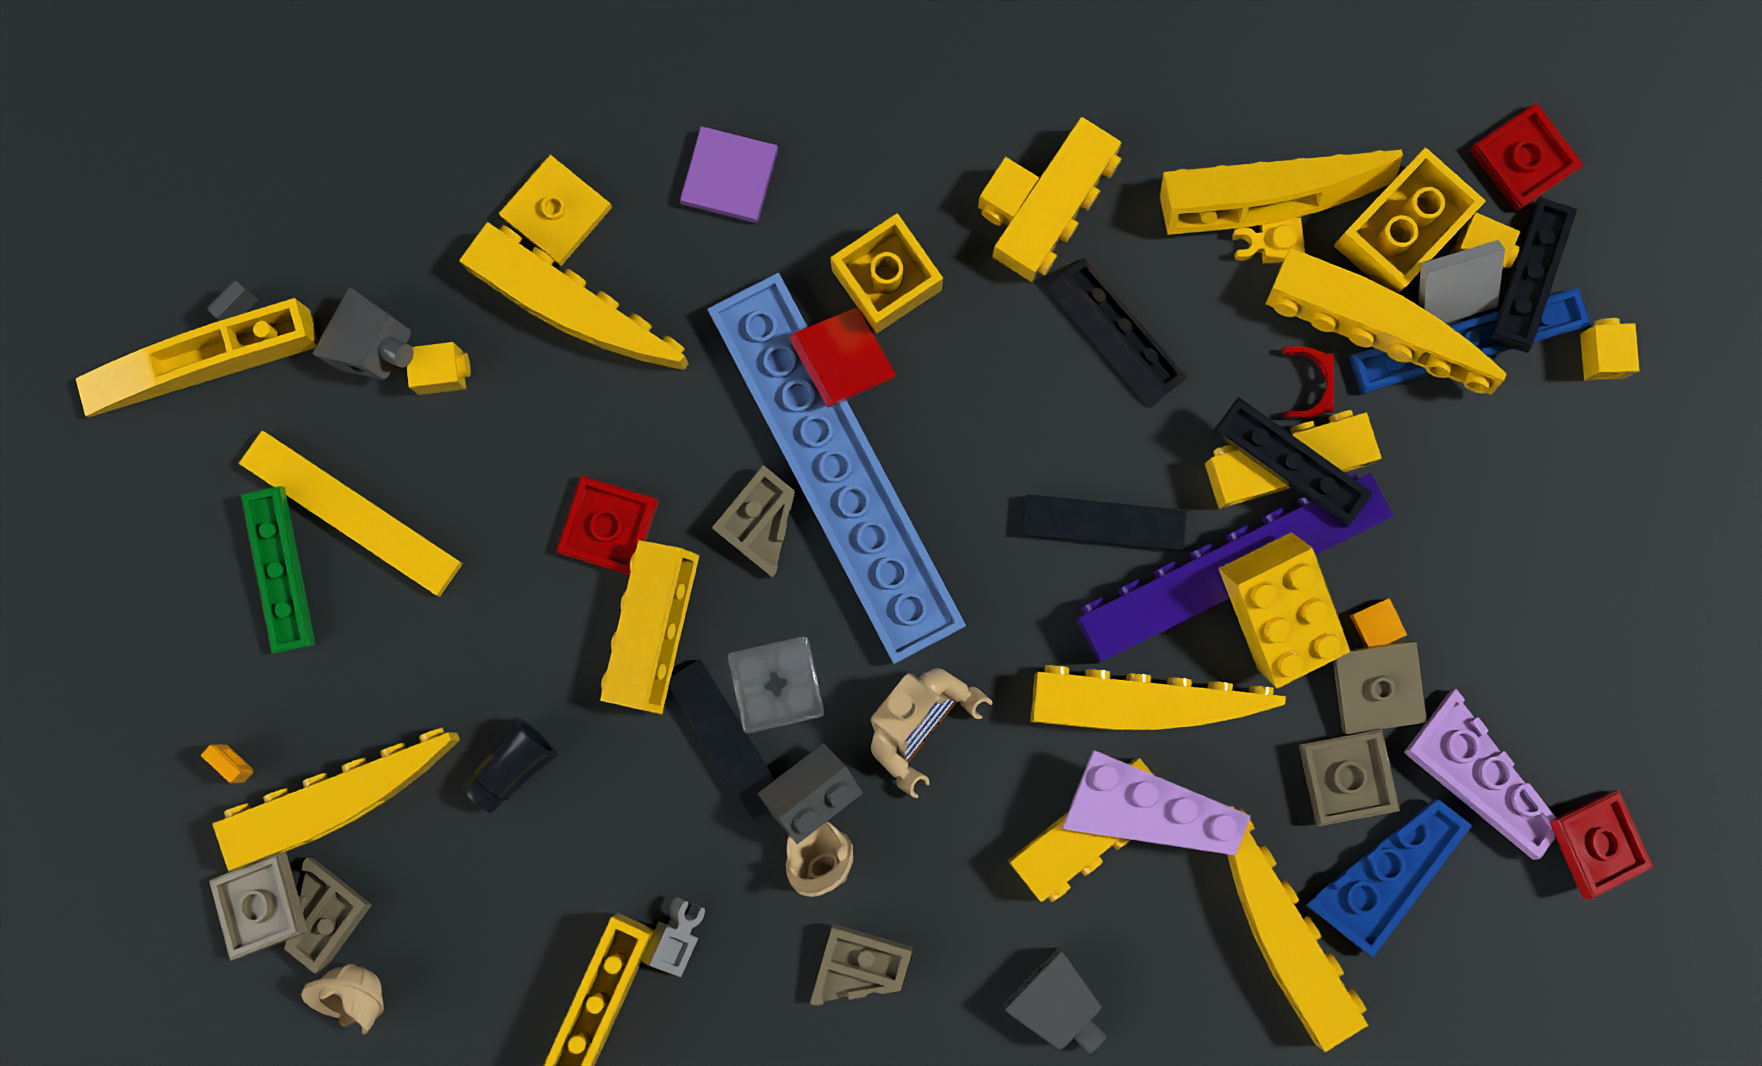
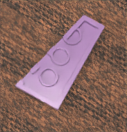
(1471, 766)
(1143, 807)

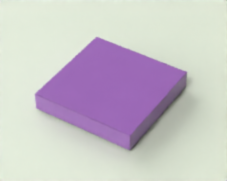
(729, 174)

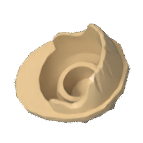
(819, 861)
(347, 994)

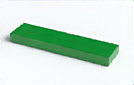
(278, 569)

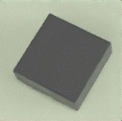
(232, 302)

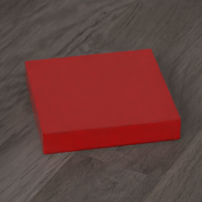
(1526, 157)
(842, 357)
(606, 524)
(1601, 844)

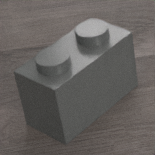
(810, 793)

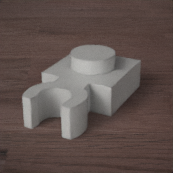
(672, 943)

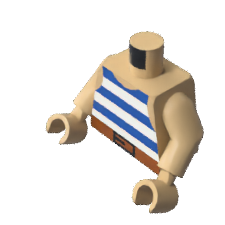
(912, 716)

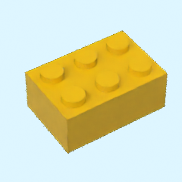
(1409, 222)
(1284, 609)

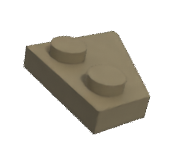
(758, 519)
(330, 916)
(859, 965)

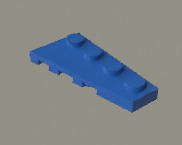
(1385, 882)

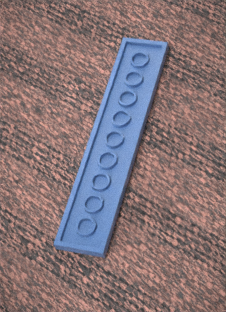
(837, 474)

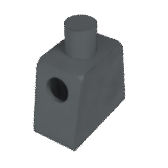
(364, 339)
(1057, 1005)

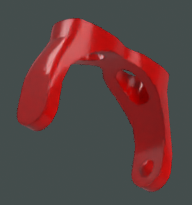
(1326, 365)

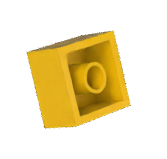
(886, 273)

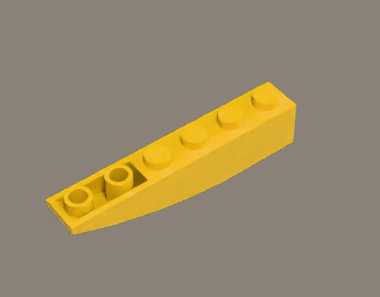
(1270, 191)
(562, 300)
(1378, 319)
(199, 356)
(1137, 703)
(325, 803)
(1292, 949)

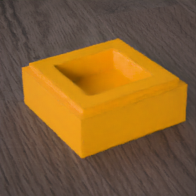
(1378, 624)
(227, 763)

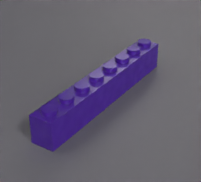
(1199, 586)

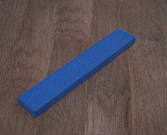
(1562, 315)

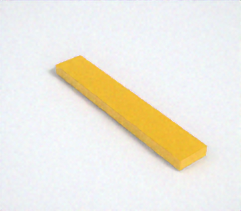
(351, 513)

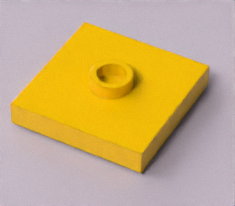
(555, 210)

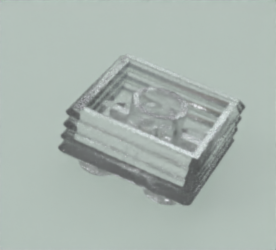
(753, 669)

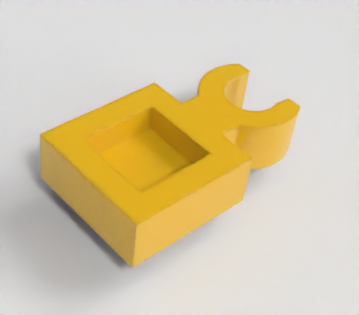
(1271, 241)

